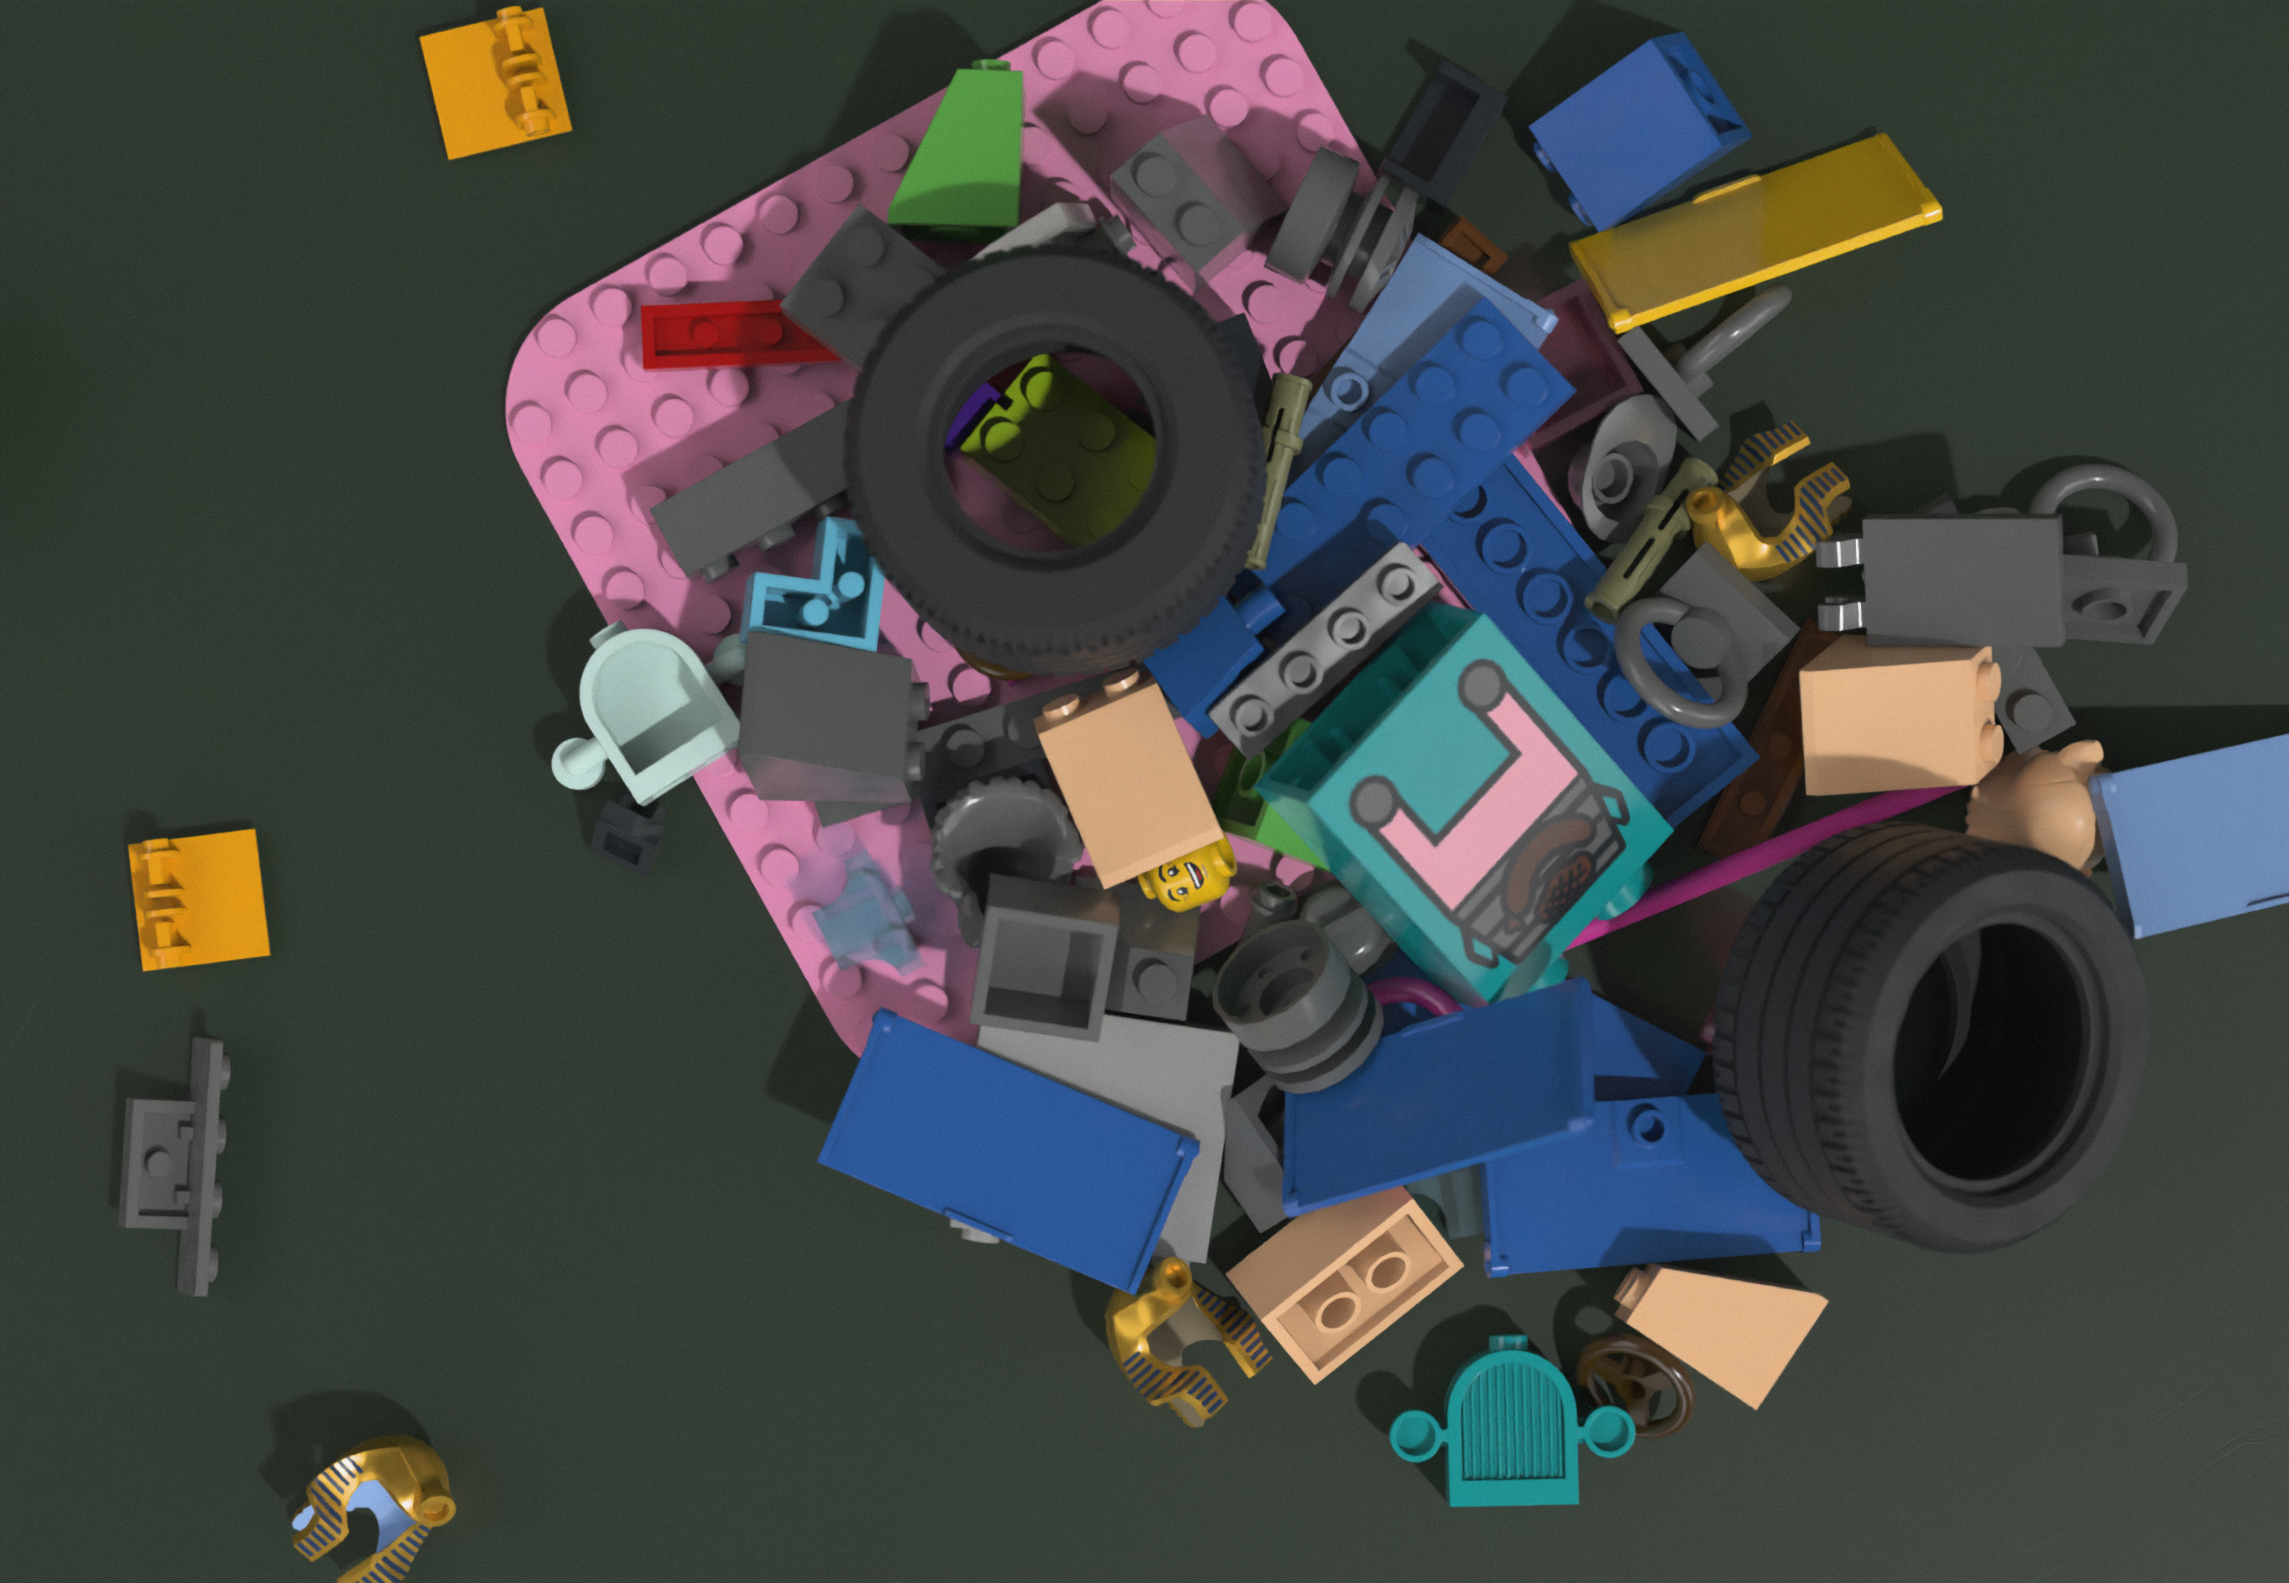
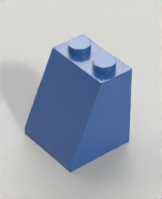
(1638, 131)

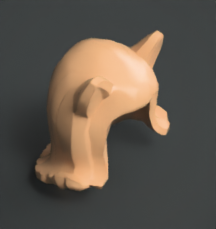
(2042, 803)

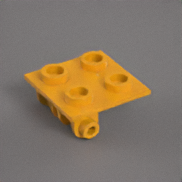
(496, 83)
(199, 899)

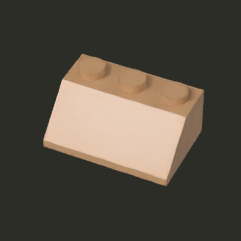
(1343, 1276)

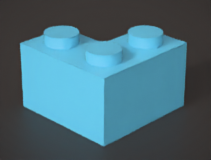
(832, 607)

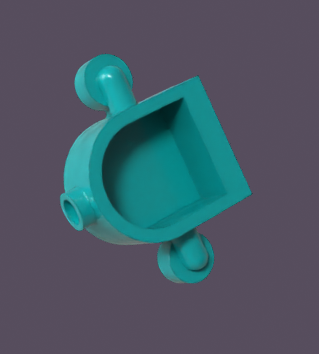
(1510, 1430)

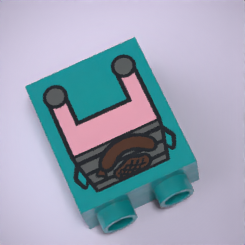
(1467, 808)

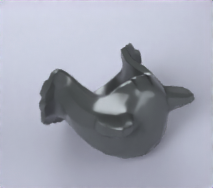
(999, 831)

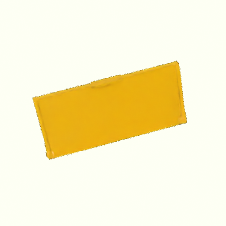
(1753, 231)

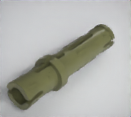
(1281, 441)
(1615, 592)

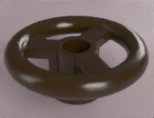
(1636, 1377)

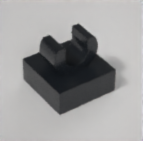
(629, 837)

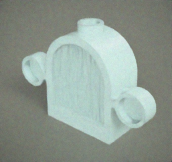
(652, 711)

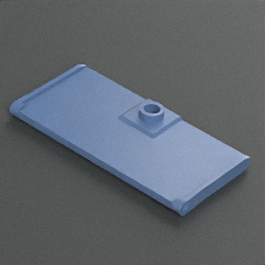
(1412, 313)
(2197, 835)

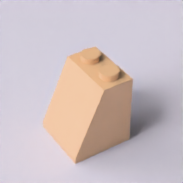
(1898, 717)
(1126, 776)
(1721, 1323)

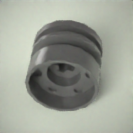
(1342, 229)
(1298, 1006)

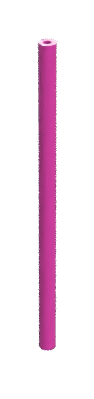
(1762, 857)

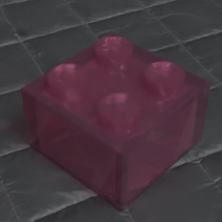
(1588, 358)

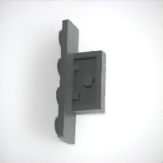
(1325, 649)
(173, 1165)

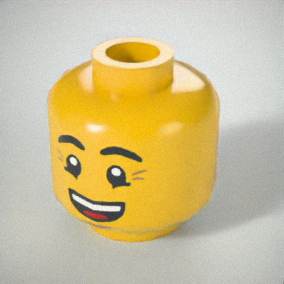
(1192, 877)

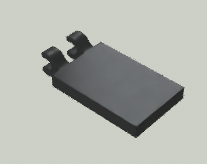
(1951, 580)

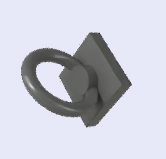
(1682, 375)
(2110, 594)
(1716, 628)

